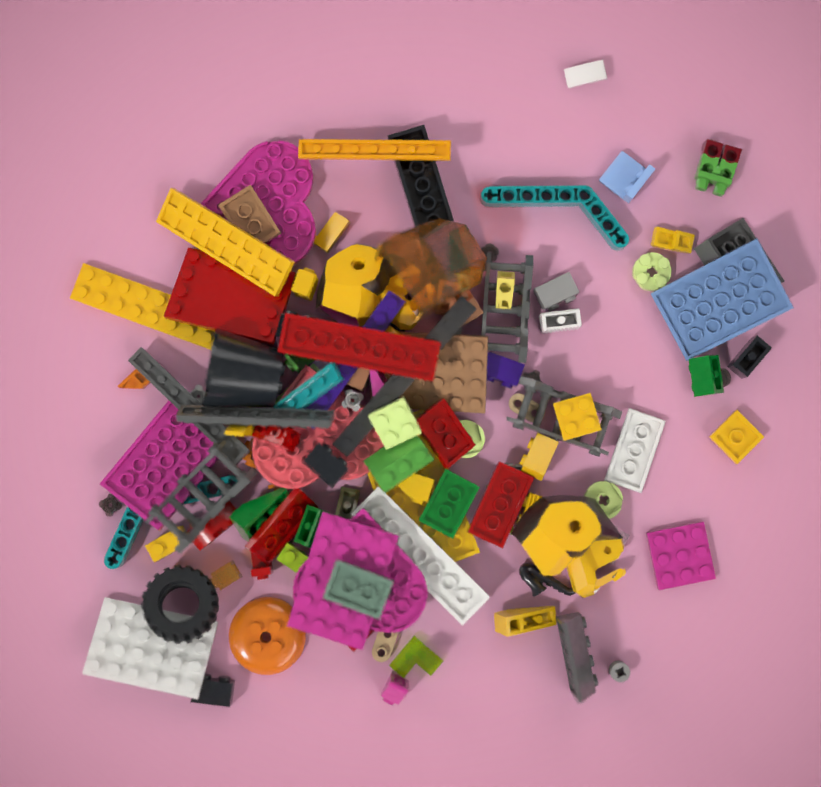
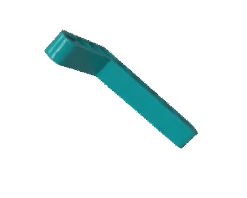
(556, 201)
(130, 535)

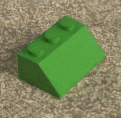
(398, 463)

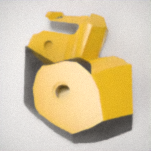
(357, 285)
(571, 535)

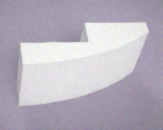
(585, 73)

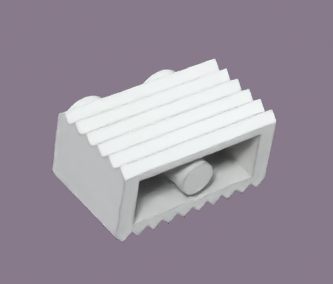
(560, 320)

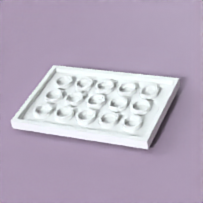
(134, 655)

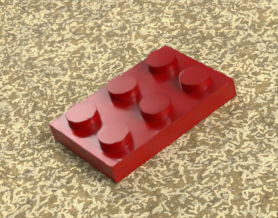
(444, 433)

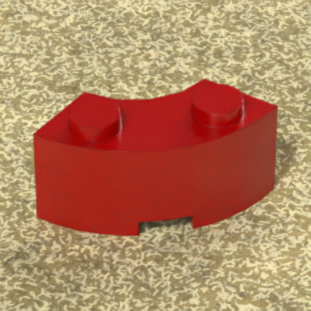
(215, 527)

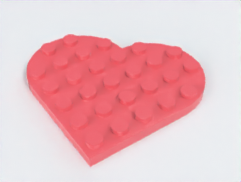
(287, 469)

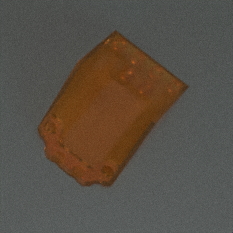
(435, 262)

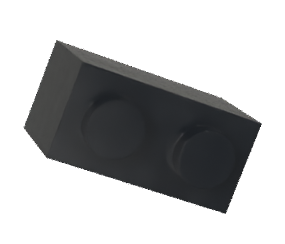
(749, 357)
(326, 464)
(216, 691)

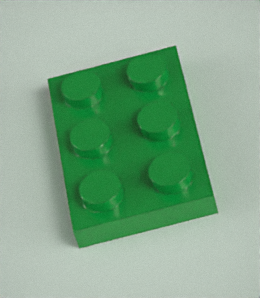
(449, 503)

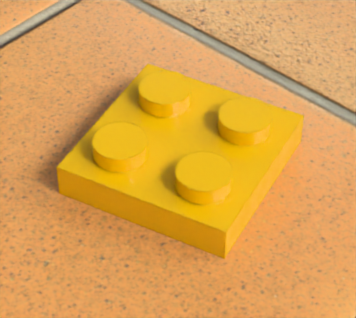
(577, 416)
(736, 436)

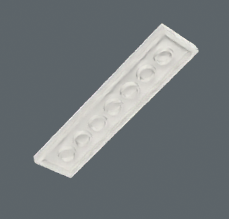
(443, 576)

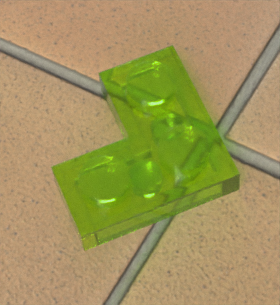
(415, 653)

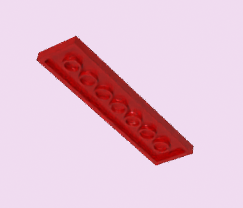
(359, 347)

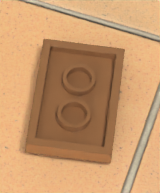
(250, 215)

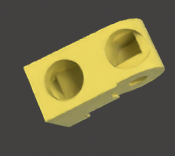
(504, 289)

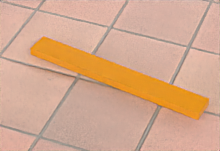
(374, 149)

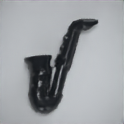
(530, 575)

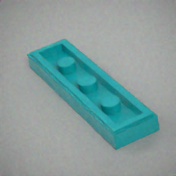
(312, 388)

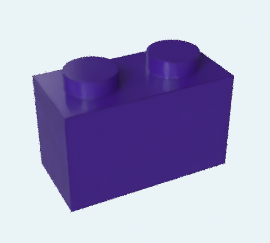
(503, 370)

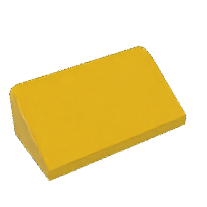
(331, 232)

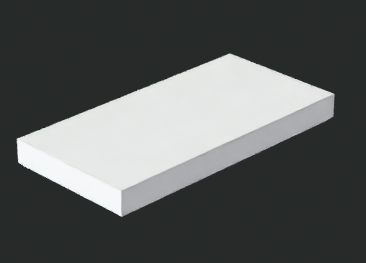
(634, 450)

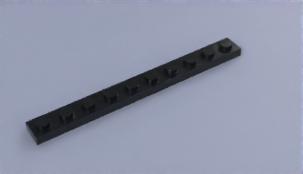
(396, 384)

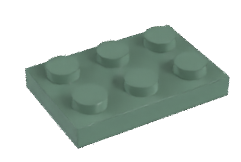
(358, 589)

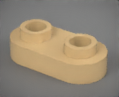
(533, 406)
(384, 643)

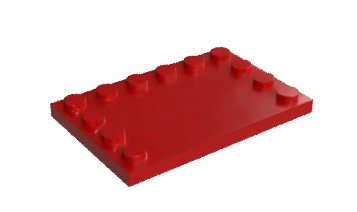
(220, 298)

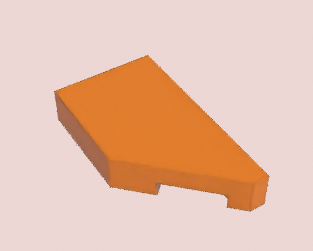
(134, 381)

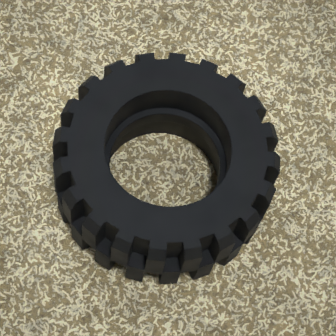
(162, 586)

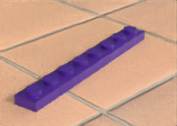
(379, 321)

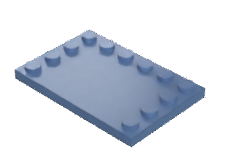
(722, 299)

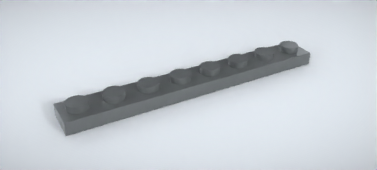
(179, 396)
(256, 416)

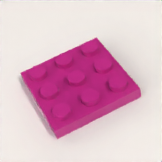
(680, 555)

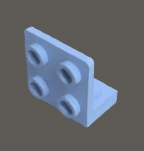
(626, 176)

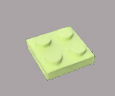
(394, 423)

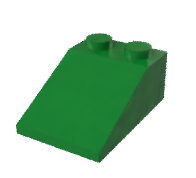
(254, 513)

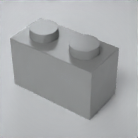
(556, 291)

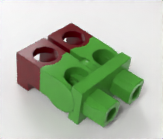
(716, 172)

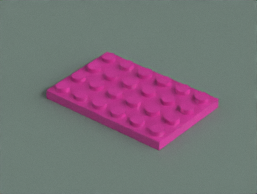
(156, 462)
(350, 543)

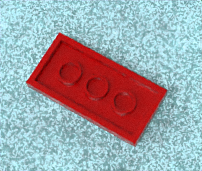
(500, 504)
(279, 527)

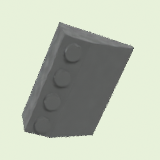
(727, 241)
(576, 656)

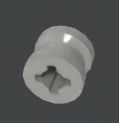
(616, 668)

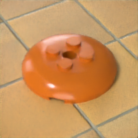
(248, 646)

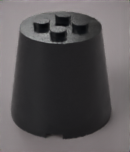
(242, 372)

